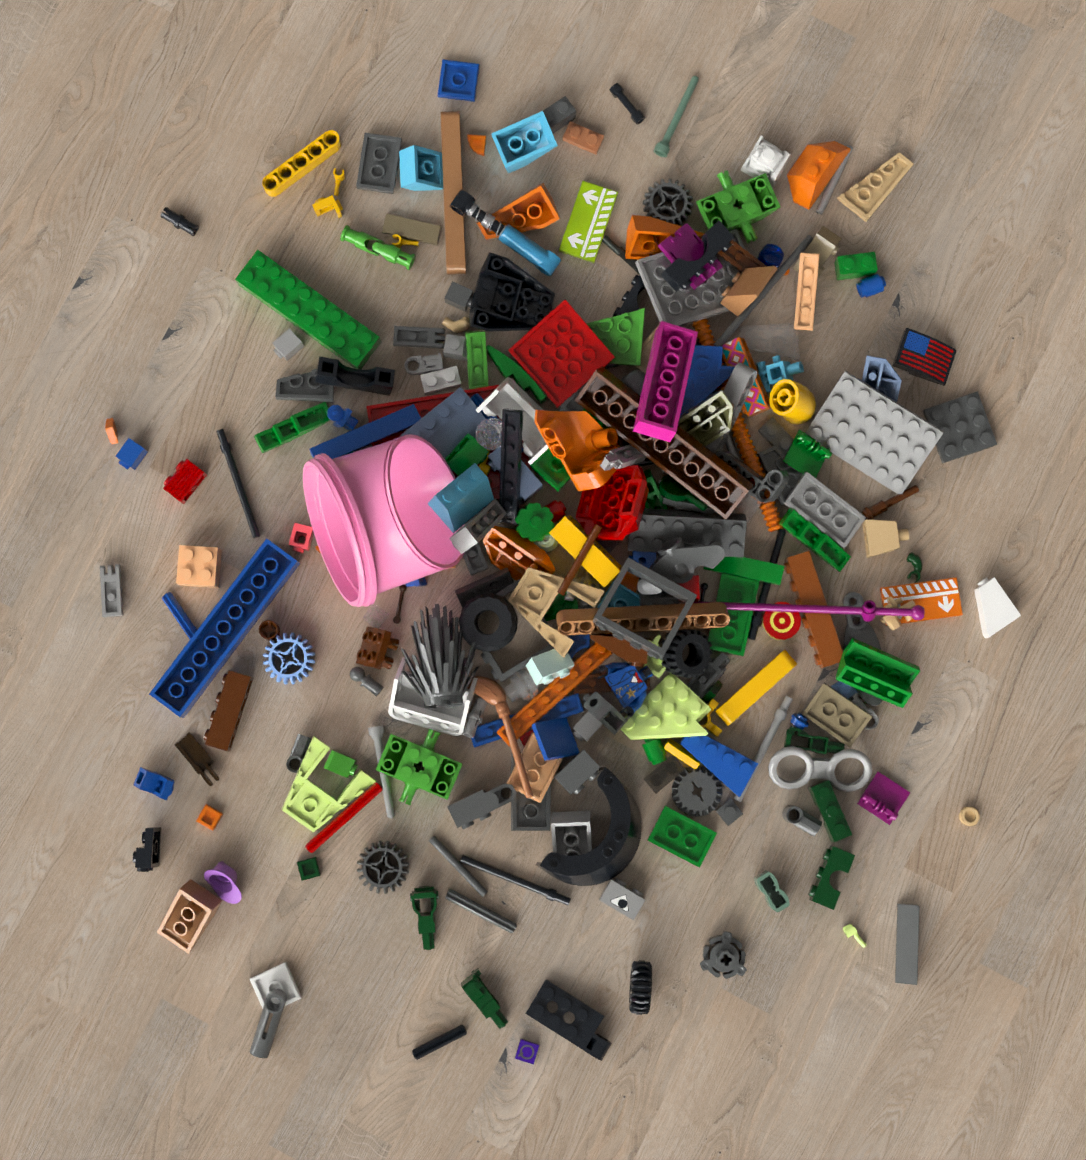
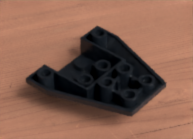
(508, 297)

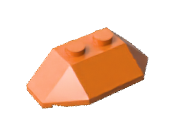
(814, 171)
(510, 550)

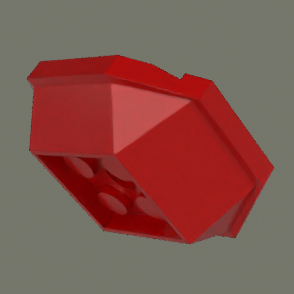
(615, 505)

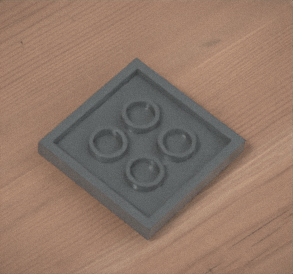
(963, 425)

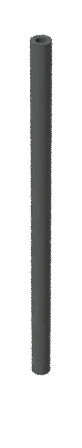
(774, 279)

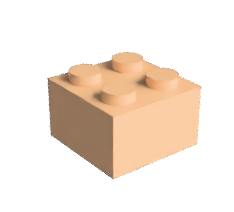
(198, 566)

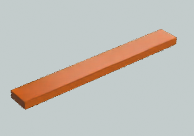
(556, 691)

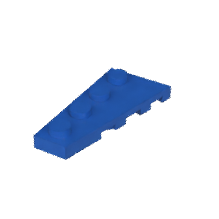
(722, 761)

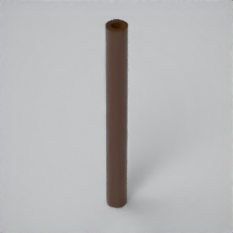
(579, 560)

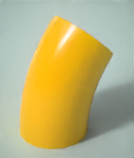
(792, 401)

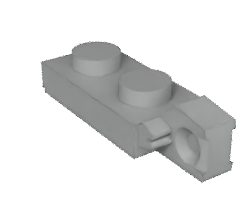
(622, 458)

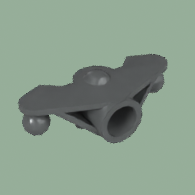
(678, 561)

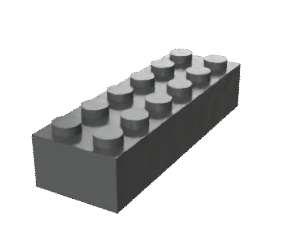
(692, 526)

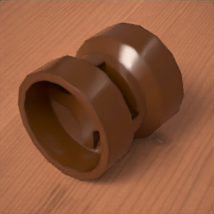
(267, 628)

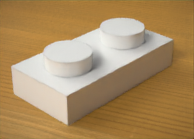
(440, 380)

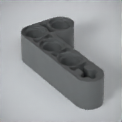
(761, 483)

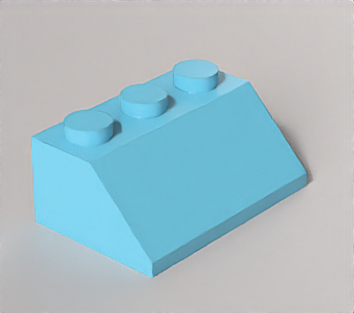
(462, 498)

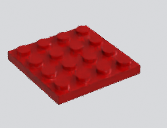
(561, 353)

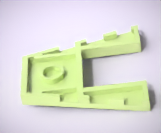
(310, 803)

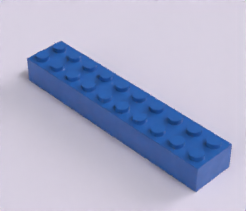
(224, 628)

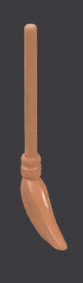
(495, 695)

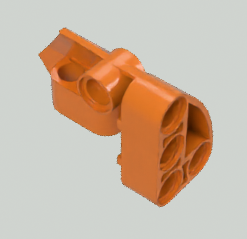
(578, 444)

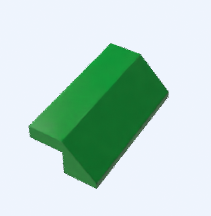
(877, 672)

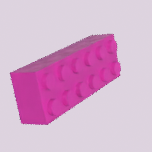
(665, 381)

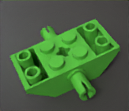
(753, 197)
(400, 759)

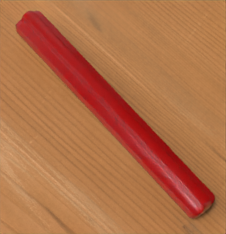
(344, 817)

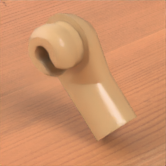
(457, 326)

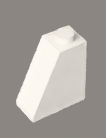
(994, 607)

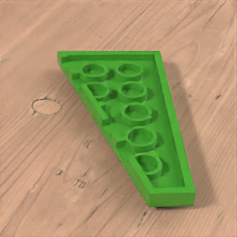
(622, 336)

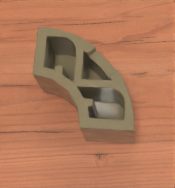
(824, 244)

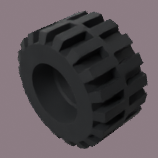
(698, 654)

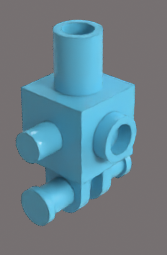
(778, 371)

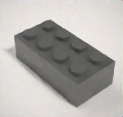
(577, 772)

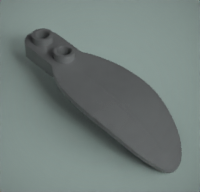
(863, 632)

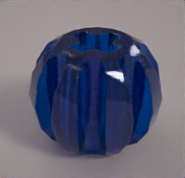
(771, 255)

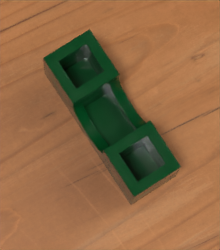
(832, 814)
(834, 860)

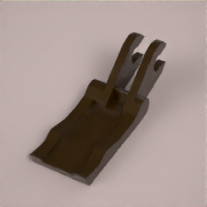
(197, 757)

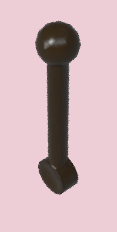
(397, 619)

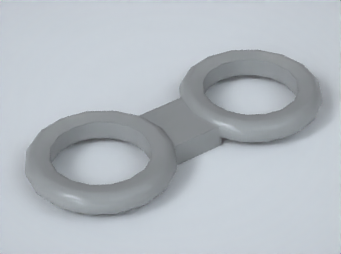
(820, 768)

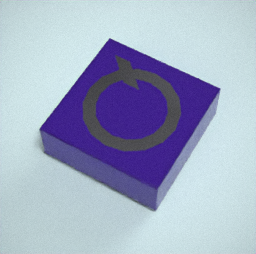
(527, 1051)

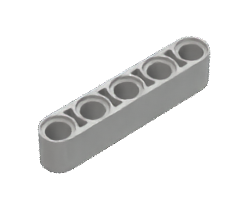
(737, 391)

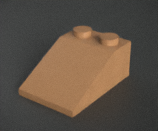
(746, 288)
(189, 915)

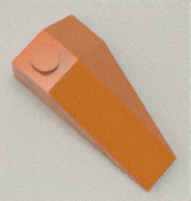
(646, 234)

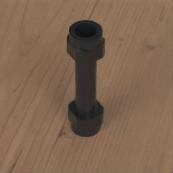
(636, 116)

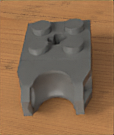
(478, 805)

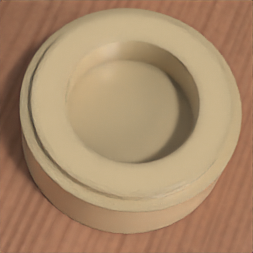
(969, 816)

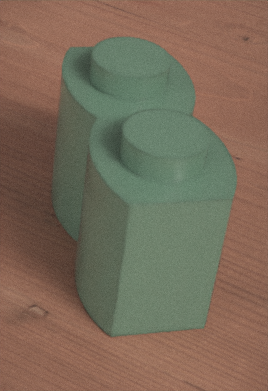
(768, 885)

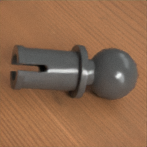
(357, 674)

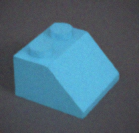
(421, 169)

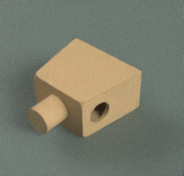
(882, 536)

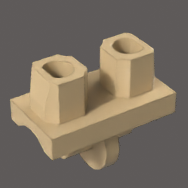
(892, 621)

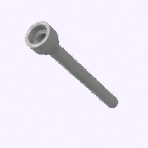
(376, 734)

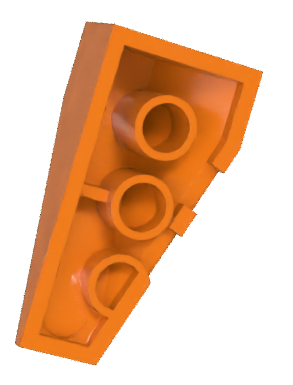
(527, 212)

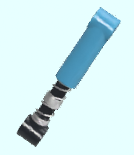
(543, 259)

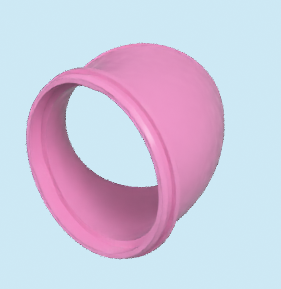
(376, 516)

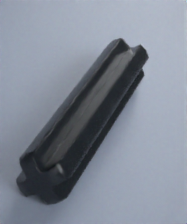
(439, 1042)

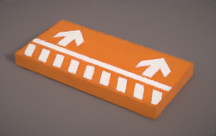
(937, 598)

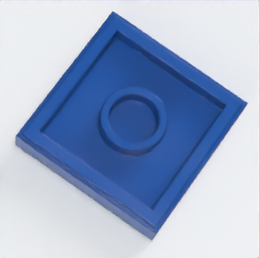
(458, 80)
(555, 739)

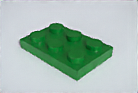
(682, 836)

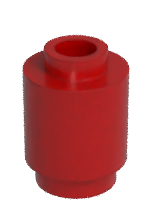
(557, 510)

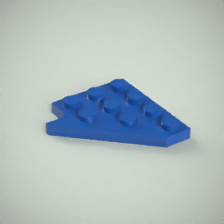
(704, 375)

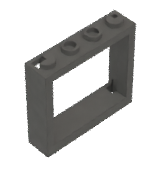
(658, 581)
(488, 657)

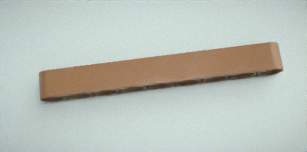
(452, 185)
(644, 618)

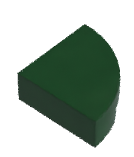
(712, 692)

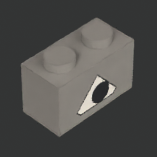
(622, 899)

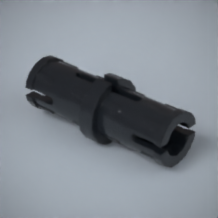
(179, 221)

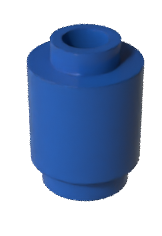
(871, 285)

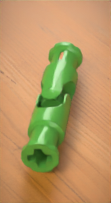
(389, 252)

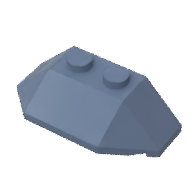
(882, 376)

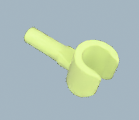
(850, 930)

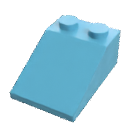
(524, 141)

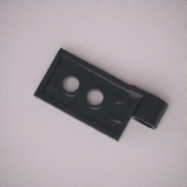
(581, 1030)

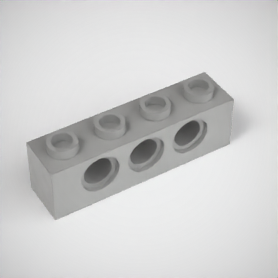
(477, 526)

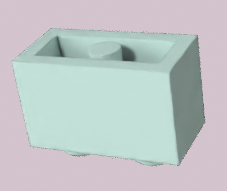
(548, 666)

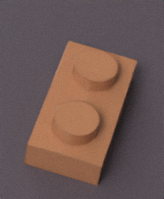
(583, 137)

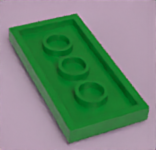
(734, 636)

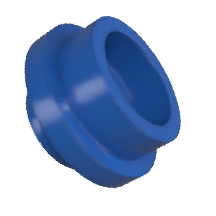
(799, 721)

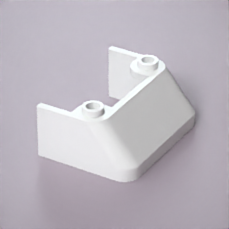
(512, 396)
(409, 707)

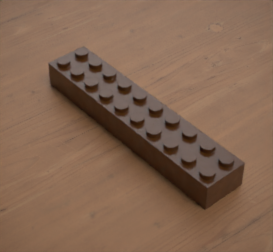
(681, 458)

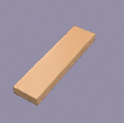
(806, 291)

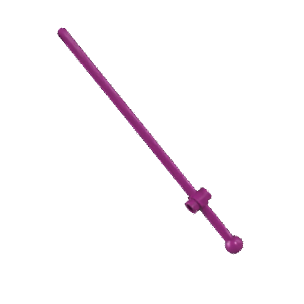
(867, 611)

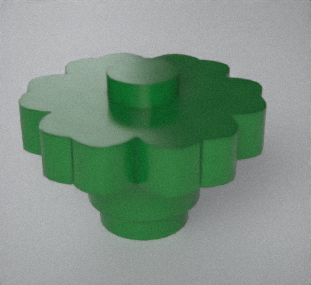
(534, 522)

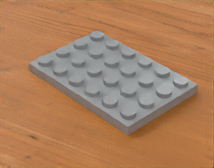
(687, 304)
(873, 433)

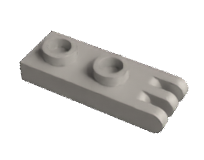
(111, 591)

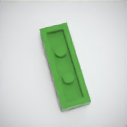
(476, 359)

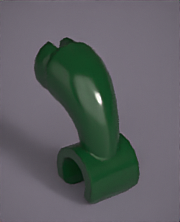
(916, 561)

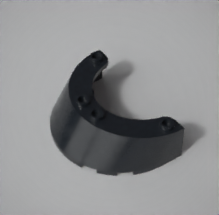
(616, 848)

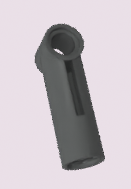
(263, 1041)

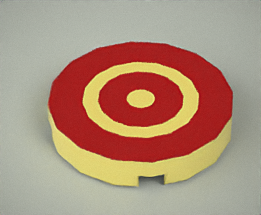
(781, 624)

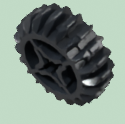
(640, 987)

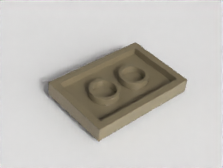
(837, 714)

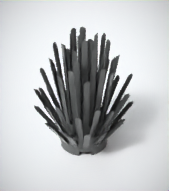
(443, 669)

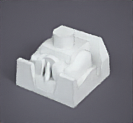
(766, 159)

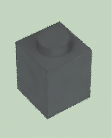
(459, 296)

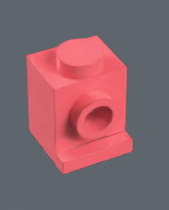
(298, 531)

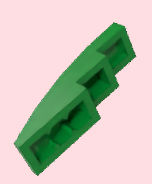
(510, 369)
(293, 427)
(815, 540)
(750, 569)

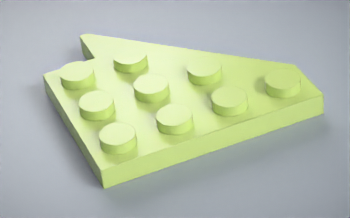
(668, 713)

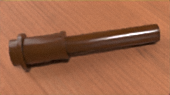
(882, 506)

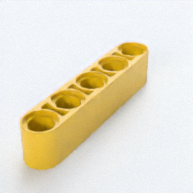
(305, 154)
(756, 687)

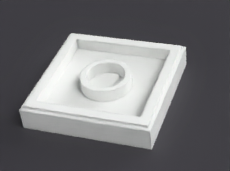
(276, 977)

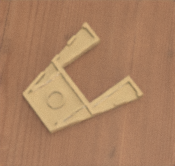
(535, 596)

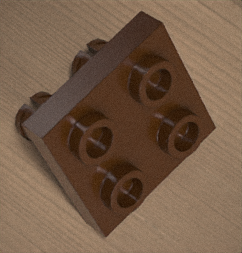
(374, 648)

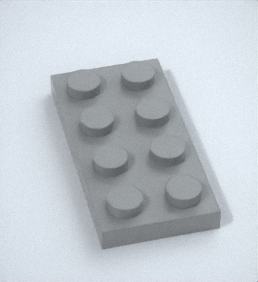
(824, 509)

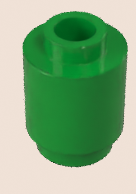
(654, 750)

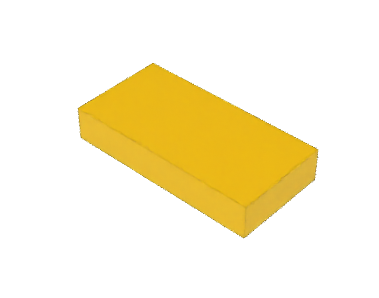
(681, 753)

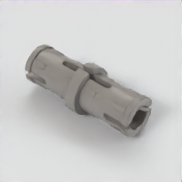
(474, 718)

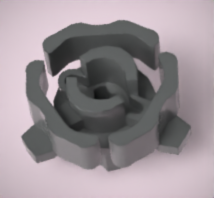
(733, 964)

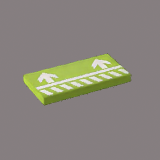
(588, 221)

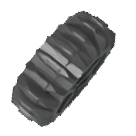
(661, 190)
(366, 863)

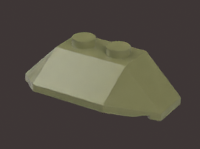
(708, 418)

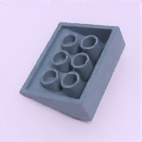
(448, 422)

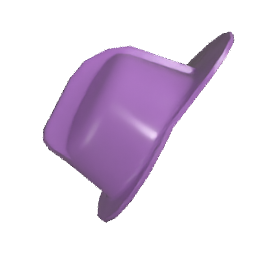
(223, 881)

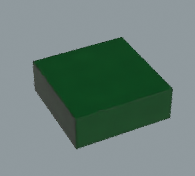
(308, 868)

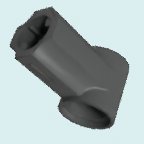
(298, 751)
(803, 820)

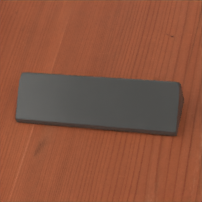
(907, 944)

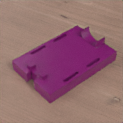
(688, 247)

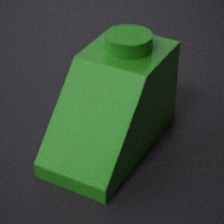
(341, 764)

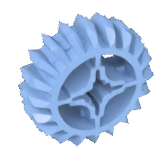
(285, 666)

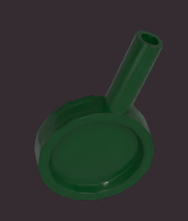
(676, 492)

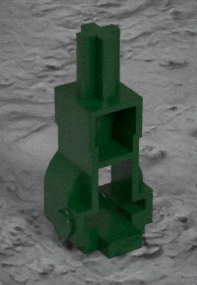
(815, 743)
(426, 920)
(483, 998)

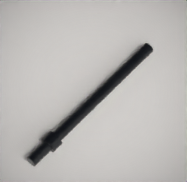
(226, 449)
(757, 618)
(550, 894)

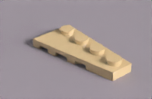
(871, 192)

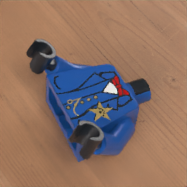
(626, 684)

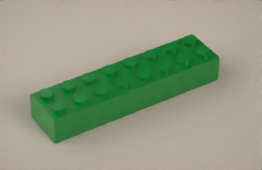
(308, 310)

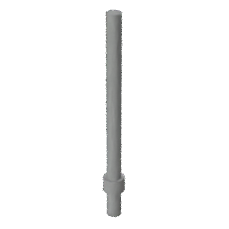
(780, 715)

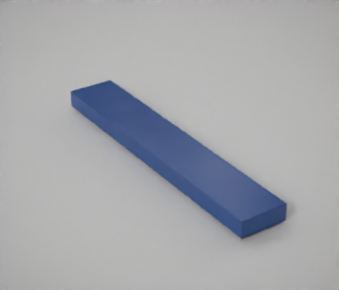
(368, 433)
(566, 707)

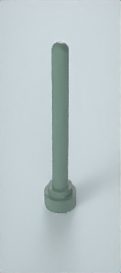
(662, 148)

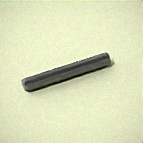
(481, 911)

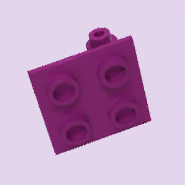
(883, 798)

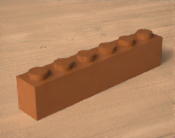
(819, 625)

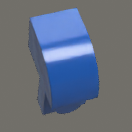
(154, 783)

